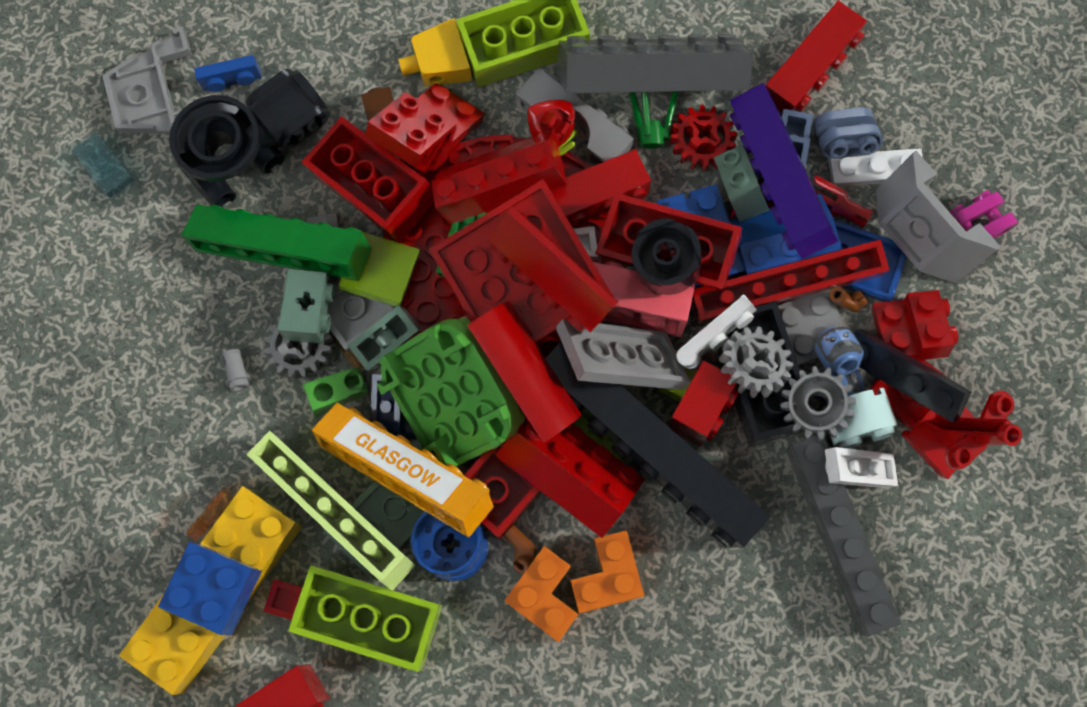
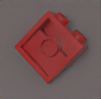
(916, 325)

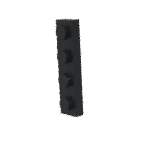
(912, 377)

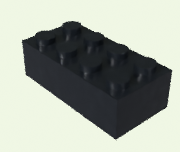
(762, 416)

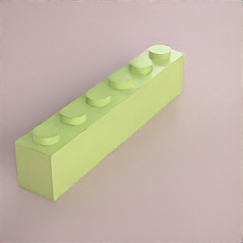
(331, 511)

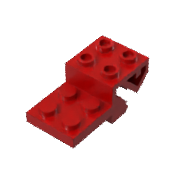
(424, 127)

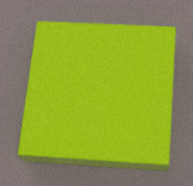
(385, 272)

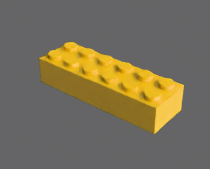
(175, 649)

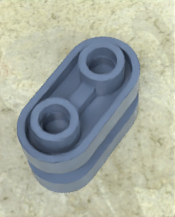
(847, 133)

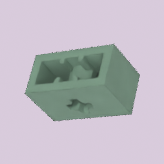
(741, 183)
(300, 290)
(383, 337)

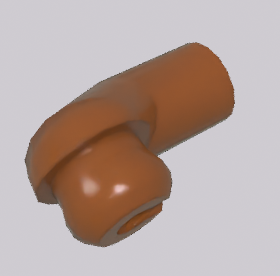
(843, 299)
(523, 549)

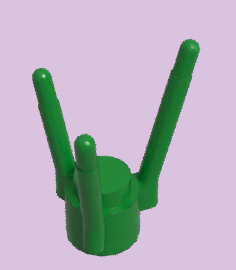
(650, 132)

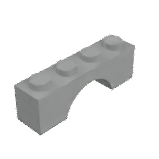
(604, 137)

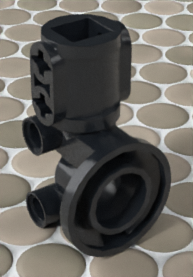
(276, 116)

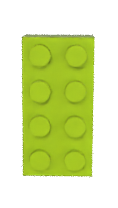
(518, 36)
(365, 618)

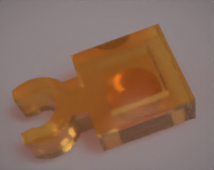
(210, 513)

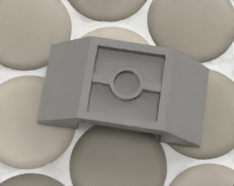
(925, 227)

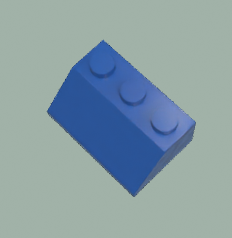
(764, 246)

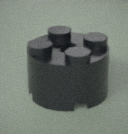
(680, 243)

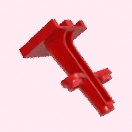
(956, 444)

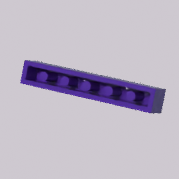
(782, 171)

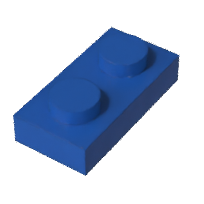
(226, 73)

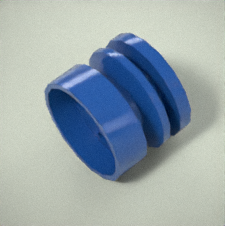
(430, 550)

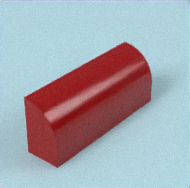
(524, 371)

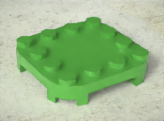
(450, 393)

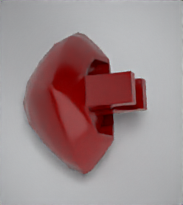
(550, 115)

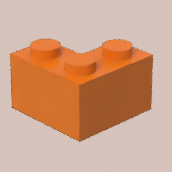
(616, 581)
(534, 596)

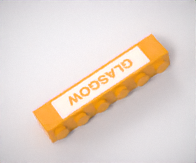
(404, 469)

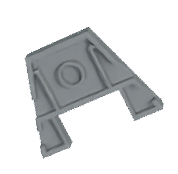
(140, 90)

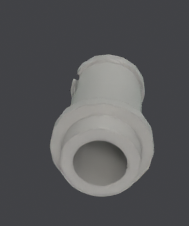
(235, 371)

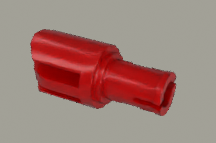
(841, 205)

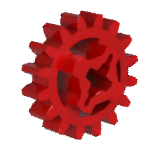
(702, 124)

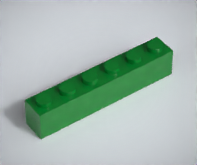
(277, 241)

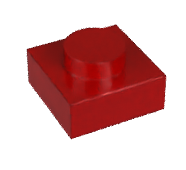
(282, 599)

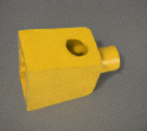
(438, 56)

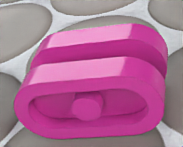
(985, 205)

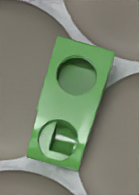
(335, 388)

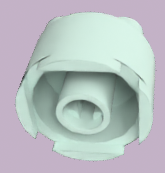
(871, 419)

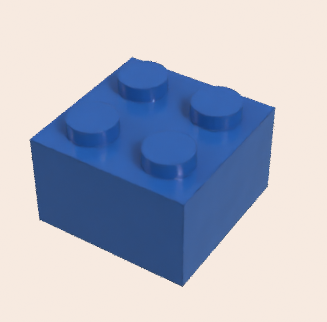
(210, 589)

